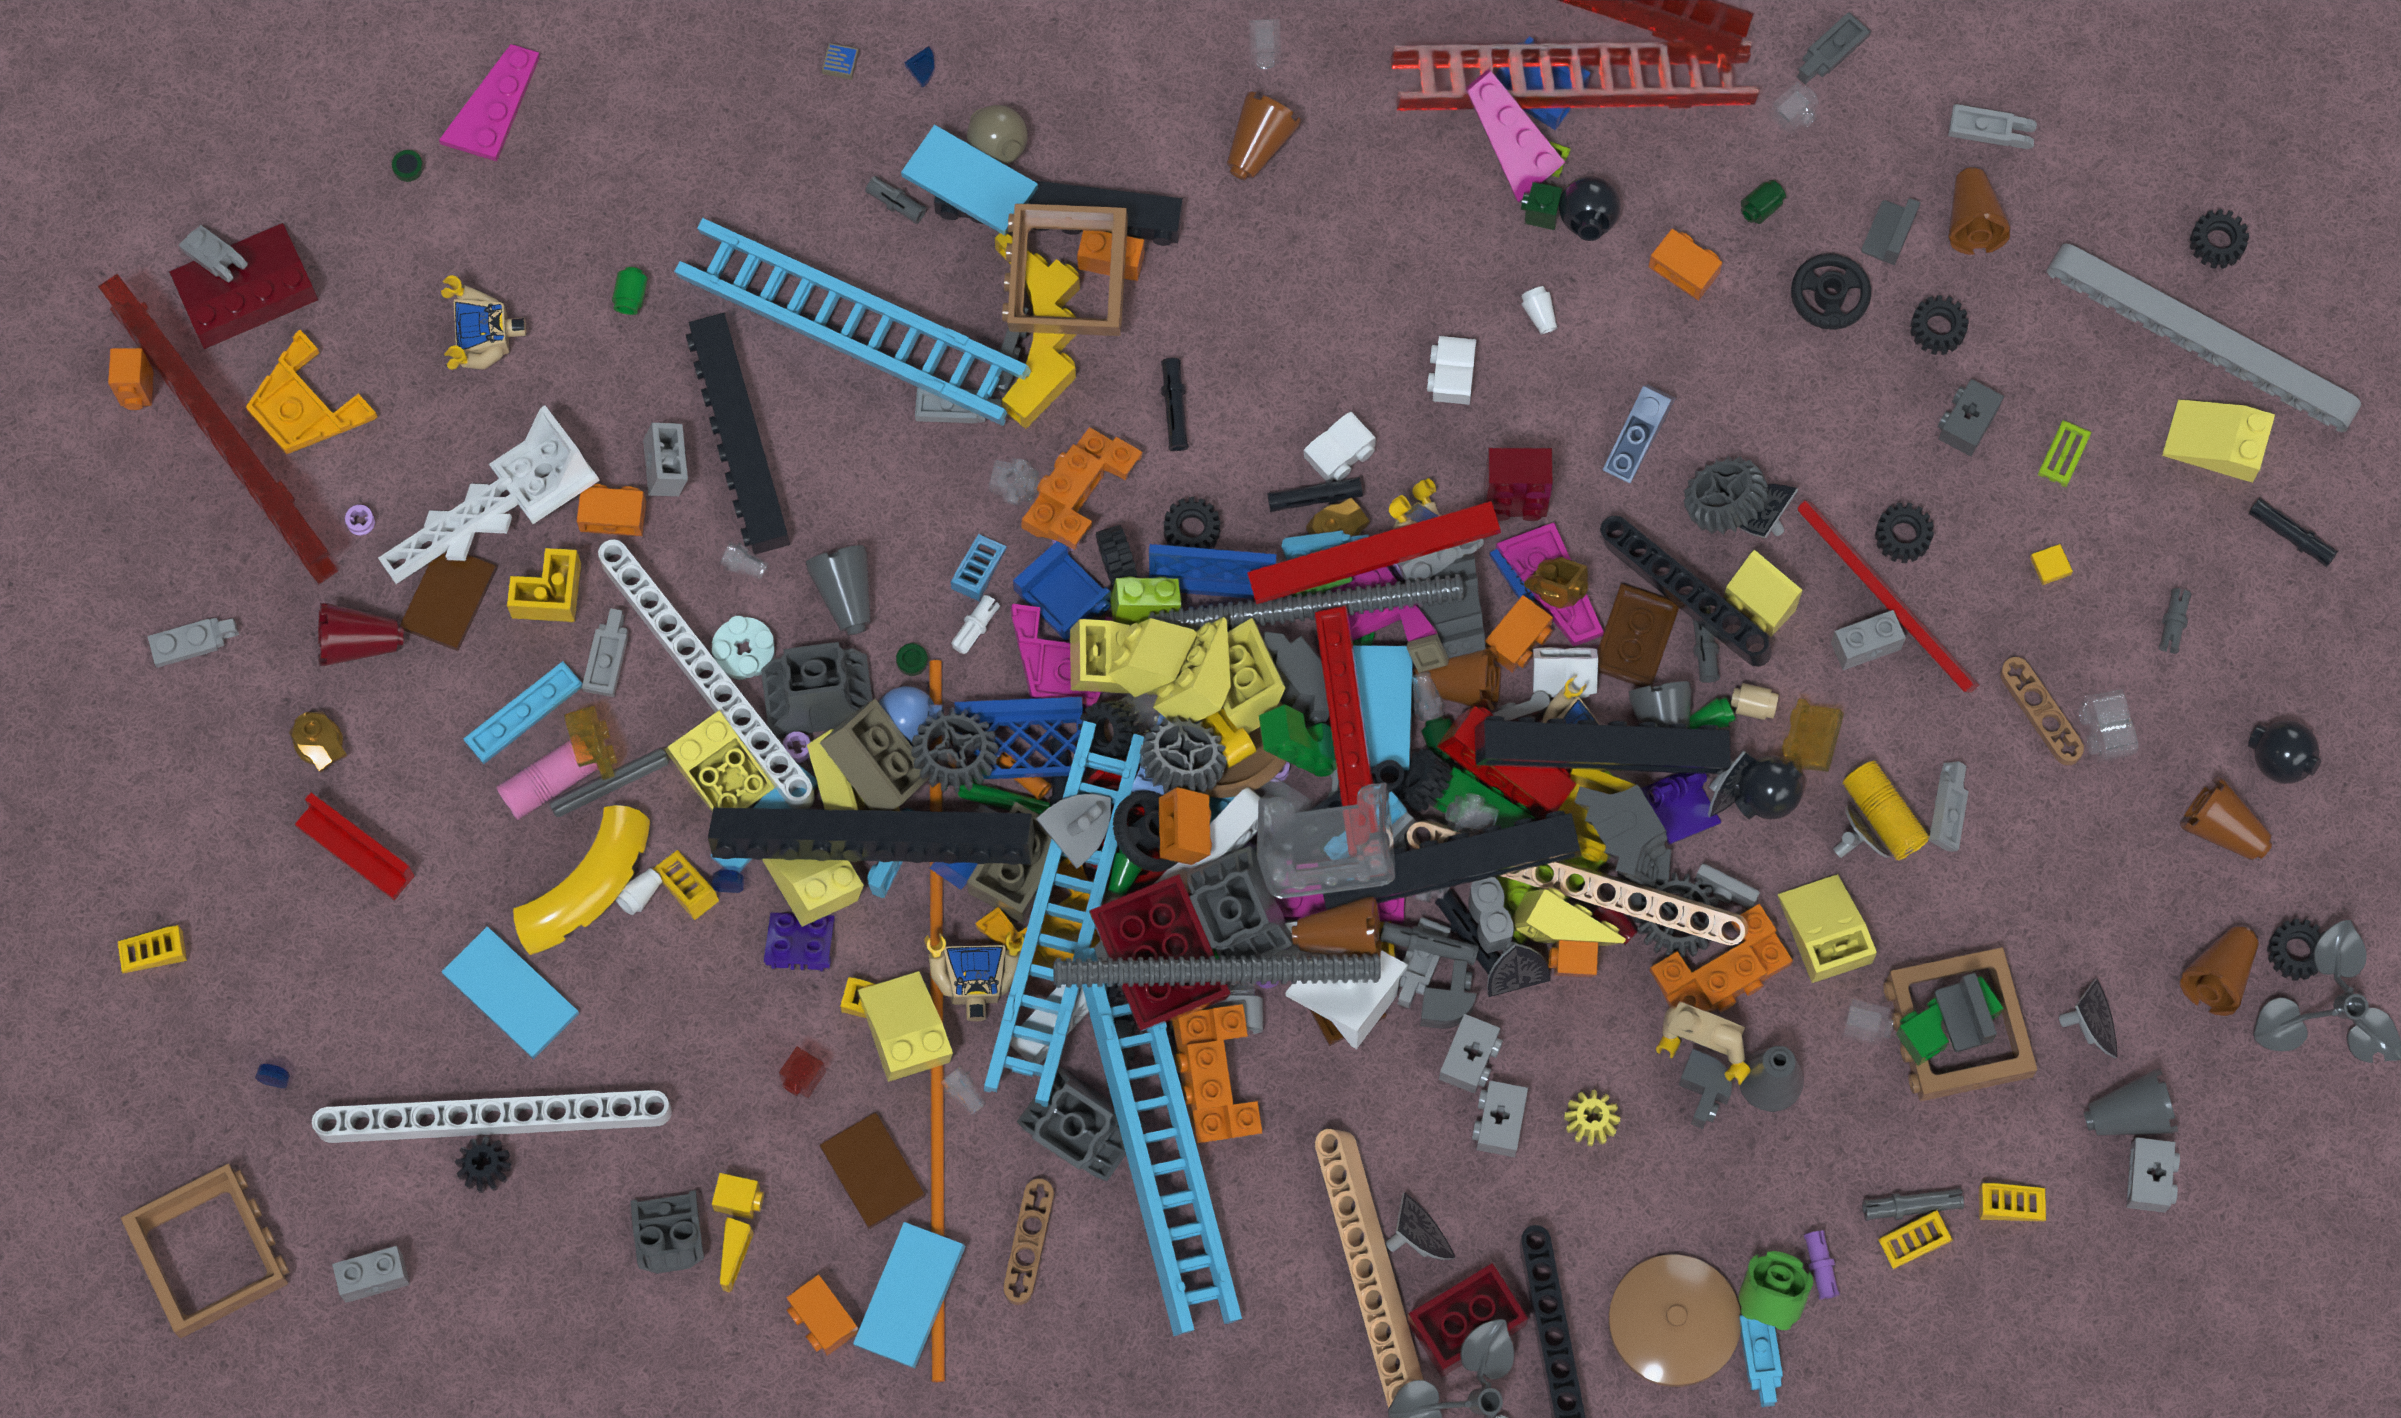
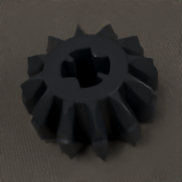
(491, 1172)

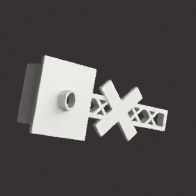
(520, 472)
(1349, 1005)

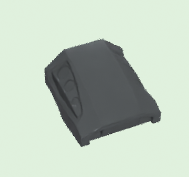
(667, 1233)

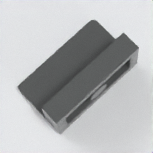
(1890, 230)
(1966, 1014)

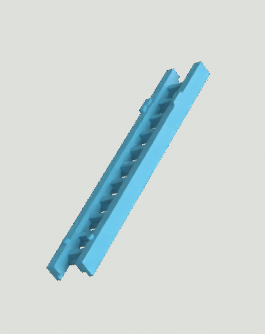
(842, 341)
(1041, 906)
(1143, 1173)

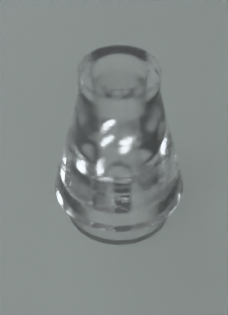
(743, 561)
(1427, 700)
(963, 1090)

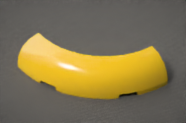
(590, 886)

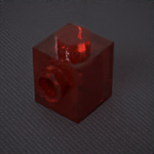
(801, 1073)

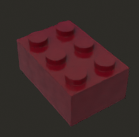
(1519, 482)
(1451, 1316)

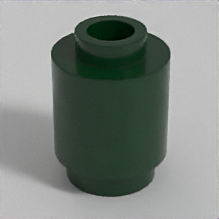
(1762, 202)
(1433, 734)

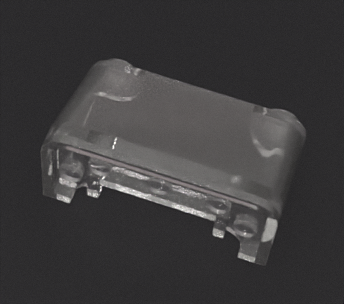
(1327, 846)

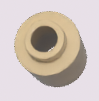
(1754, 701)

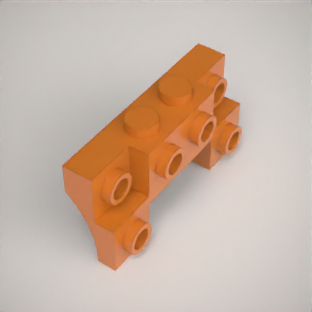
(1071, 484)
(1729, 974)
(1206, 1076)

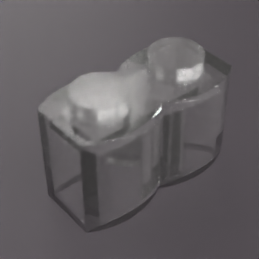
(2109, 726)

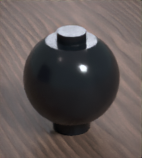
(1589, 207)
(2285, 751)
(1770, 788)

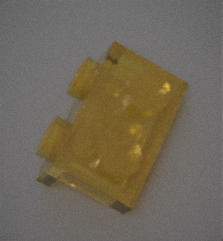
(1812, 736)
(588, 740)

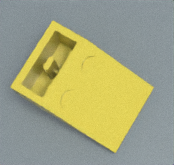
(1092, 653)
(1202, 677)
(719, 765)
(1548, 918)
(1827, 928)

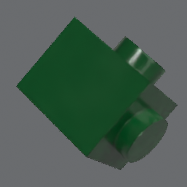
(1542, 205)

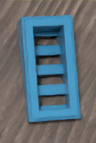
(977, 590)

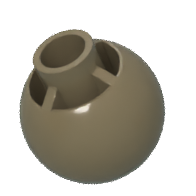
(998, 133)

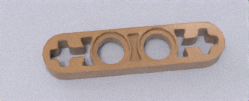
(2045, 709)
(1026, 1241)

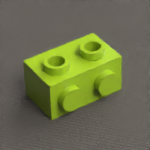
(1137, 597)

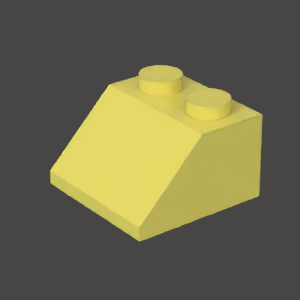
(1763, 593)
(1151, 655)

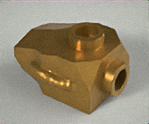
(1339, 517)
(1559, 582)
(317, 739)

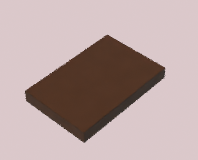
(448, 599)
(1636, 636)
(872, 1170)

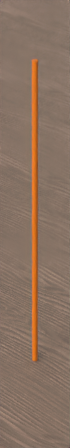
(937, 1073)

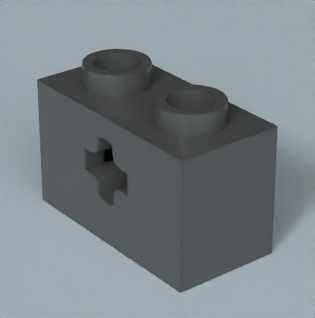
(1965, 433)

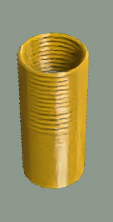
(1891, 817)

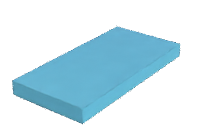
(968, 179)
(1386, 701)
(510, 992)
(909, 1295)

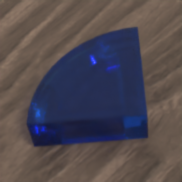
(921, 66)

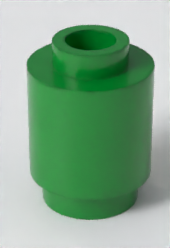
(629, 291)

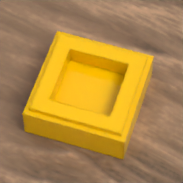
(2051, 564)

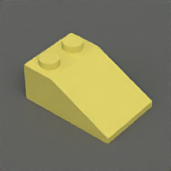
(2219, 437)
(815, 886)
(905, 1026)

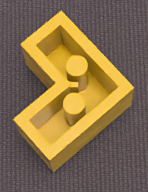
(552, 595)

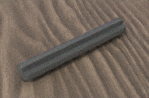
(597, 788)

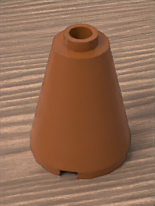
(1259, 135)
(1976, 214)
(1469, 679)
(2227, 821)
(1341, 930)
(2222, 972)

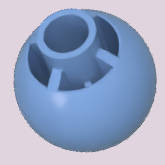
(908, 709)

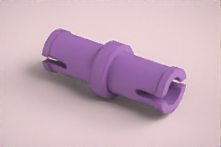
(1821, 1265)

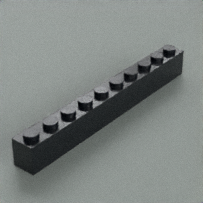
(872, 835)

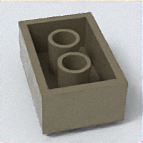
(874, 757)
(1013, 886)

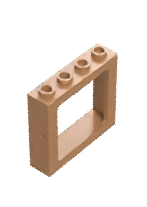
(1064, 218)
(1934, 1086)
(182, 1200)

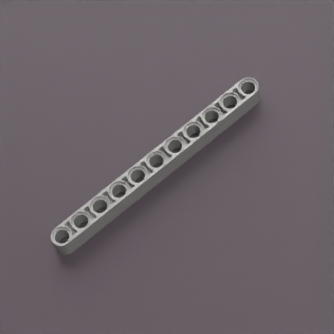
(2205, 336)

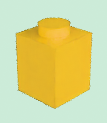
(737, 1196)

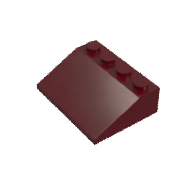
(261, 292)
(1155, 925)

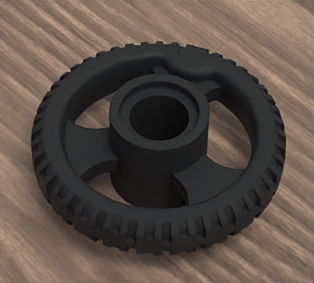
(1853, 278)
(1142, 834)

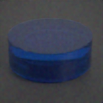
(728, 881)
(272, 1075)

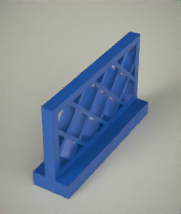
(1207, 570)
(1027, 713)

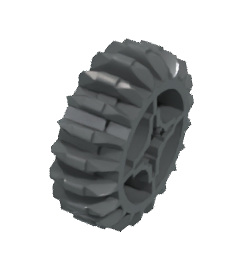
(1726, 495)
(977, 738)
(1186, 750)
(1664, 938)

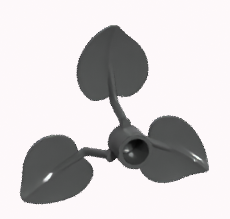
(2343, 954)
(1483, 1350)

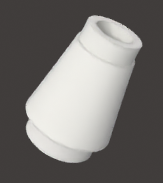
(1540, 309)
(639, 891)

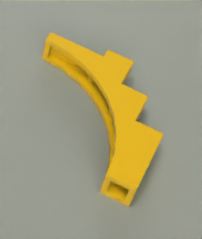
(1050, 372)

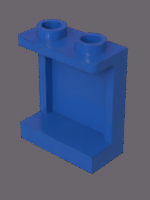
(1562, 80)
(1061, 590)

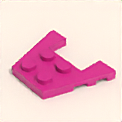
(1413, 619)
(1045, 661)

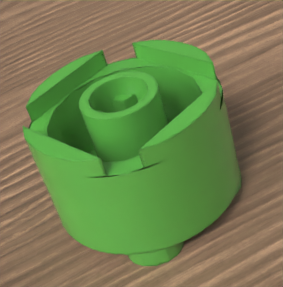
(1775, 1290)

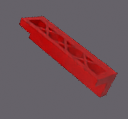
(354, 847)

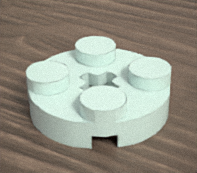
(737, 631)

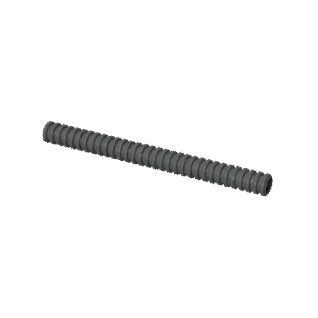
(1306, 606)
(1217, 970)

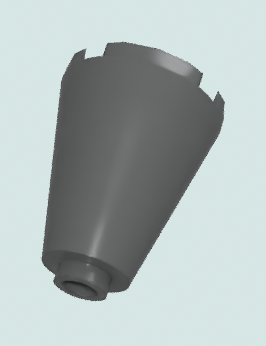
(844, 586)
(1662, 704)
(1773, 1080)
(2133, 1109)

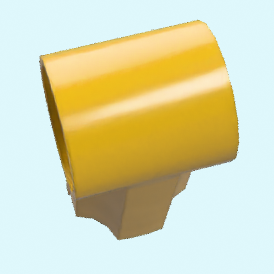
(1237, 741)

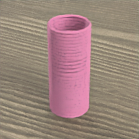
(556, 771)

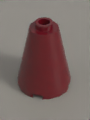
(354, 634)

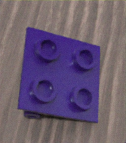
(1681, 805)
(794, 944)

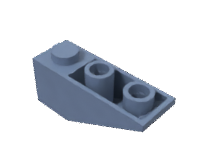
(1639, 432)

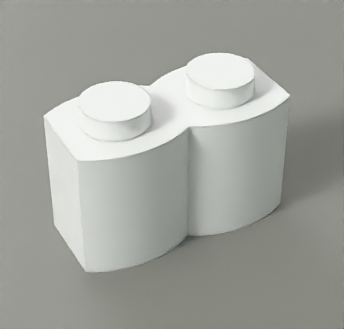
(1453, 370)
(1340, 447)
(1557, 665)

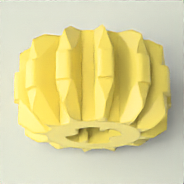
(1595, 1129)

